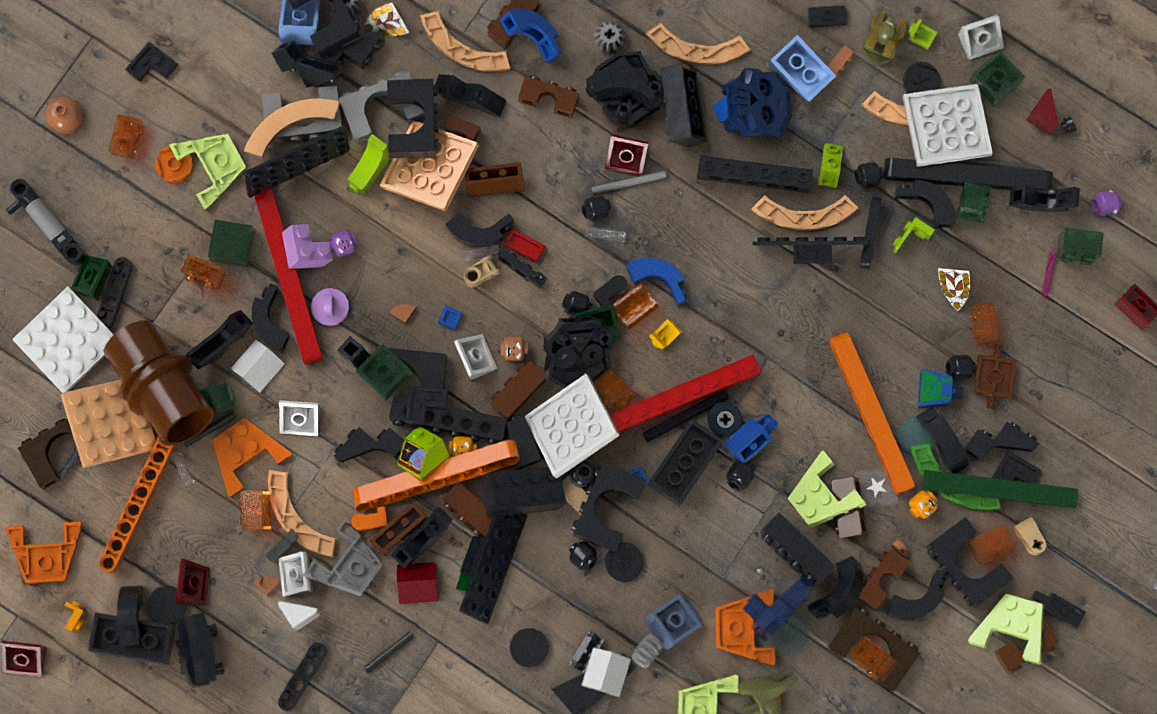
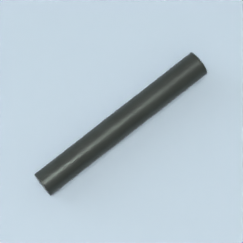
(211, 428)
(388, 652)

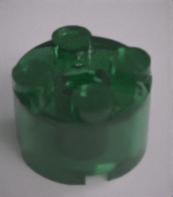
(974, 201)
(220, 397)

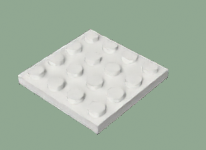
(947, 125)
(65, 340)
(571, 425)

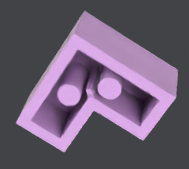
(302, 251)

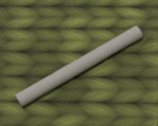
(628, 182)

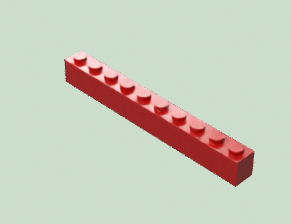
(686, 394)

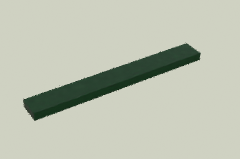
(999, 489)

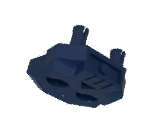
(748, 104)
(771, 618)

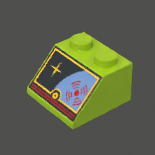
(422, 452)

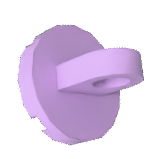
(330, 307)

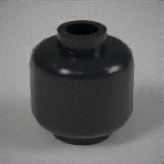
(868, 174)
(595, 208)
(575, 303)
(960, 367)
(740, 476)
(580, 480)
(583, 555)

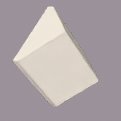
(981, 37)
(475, 356)
(257, 366)
(299, 418)
(291, 573)
(298, 615)
(606, 672)

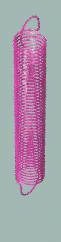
(1049, 274)

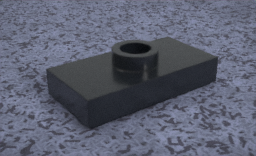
(827, 16)

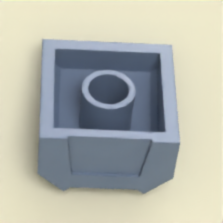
(674, 621)

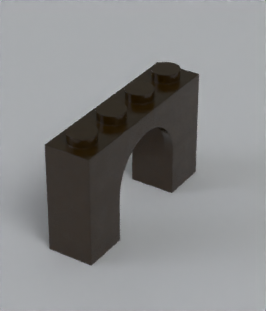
(36, 453)
(860, 624)

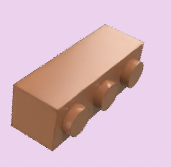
(838, 63)

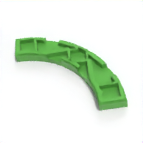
(925, 460)

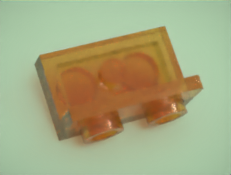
(635, 306)

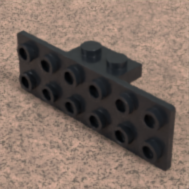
(296, 161)
(812, 251)
(488, 565)

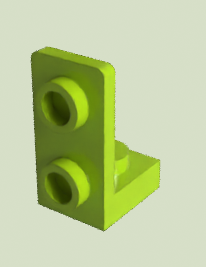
(830, 165)
(921, 230)

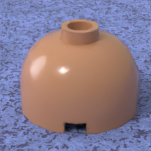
(64, 115)

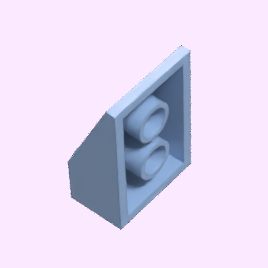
(299, 22)
(801, 68)

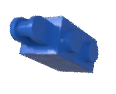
(751, 438)

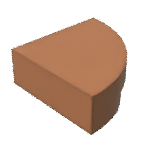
(403, 312)
(900, 548)
(266, 584)

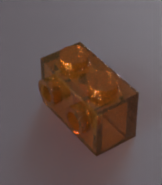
(126, 136)
(203, 271)
(984, 323)
(614, 391)
(255, 510)
(991, 543)
(873, 658)

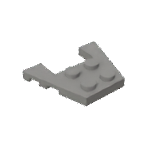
(354, 568)

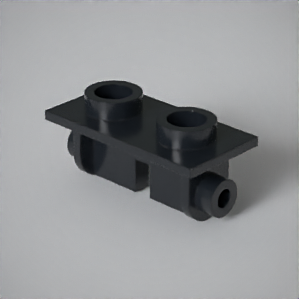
(582, 655)

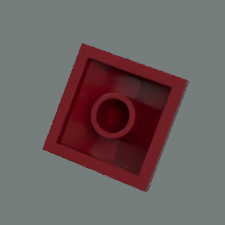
(1044, 114)
(626, 155)
(1137, 306)
(192, 583)
(417, 583)
(23, 658)

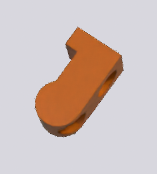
(371, 521)

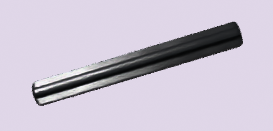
(685, 416)

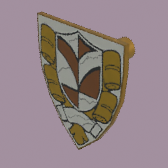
(386, 21)
(955, 286)

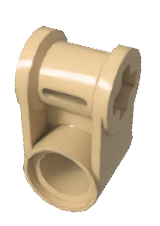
(482, 271)
(1029, 534)

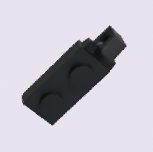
(522, 268)
(1060, 608)

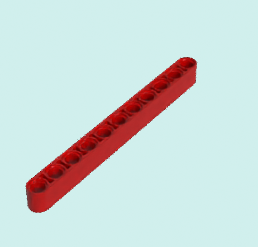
(288, 278)

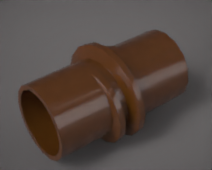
(158, 383)

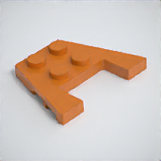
(240, 445)
(45, 561)
(735, 631)

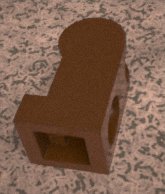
(461, 127)

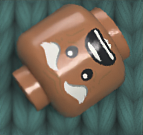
(513, 348)

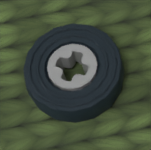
(731, 425)

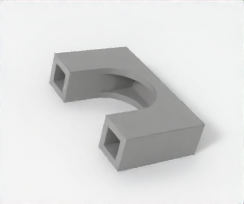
(356, 103)
(295, 134)

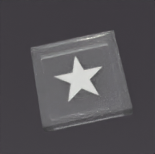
(875, 488)

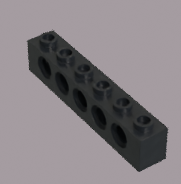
(754, 174)
(497, 424)

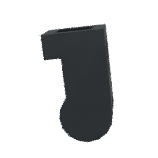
(609, 290)

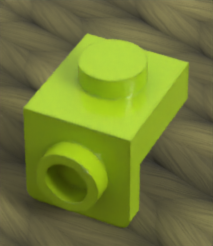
(921, 34)

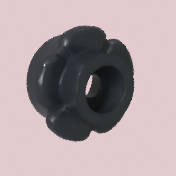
(1068, 125)

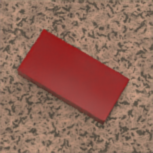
(524, 245)

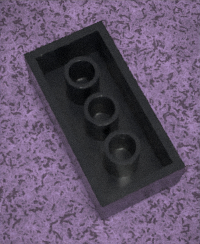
(683, 105)
(685, 462)
(521, 492)
(797, 549)
(154, 646)

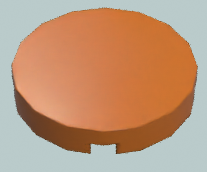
(170, 168)

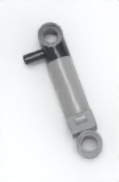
(45, 220)

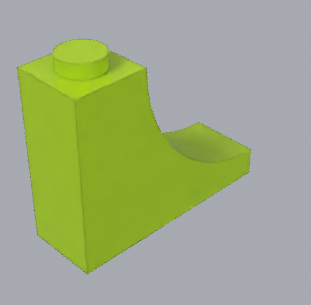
(370, 165)

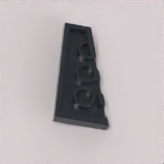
(578, 697)

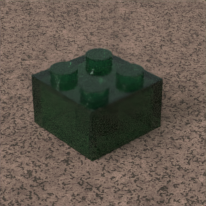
(997, 78)
(231, 243)
(1079, 246)
(384, 372)

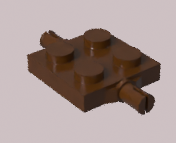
(994, 376)

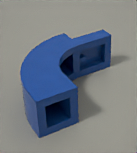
(535, 27)
(661, 270)

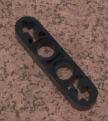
(870, 233)
(116, 293)
(300, 675)

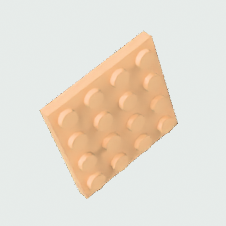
(431, 178)
(105, 425)

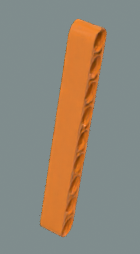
(871, 413)
(447, 473)
(135, 500)

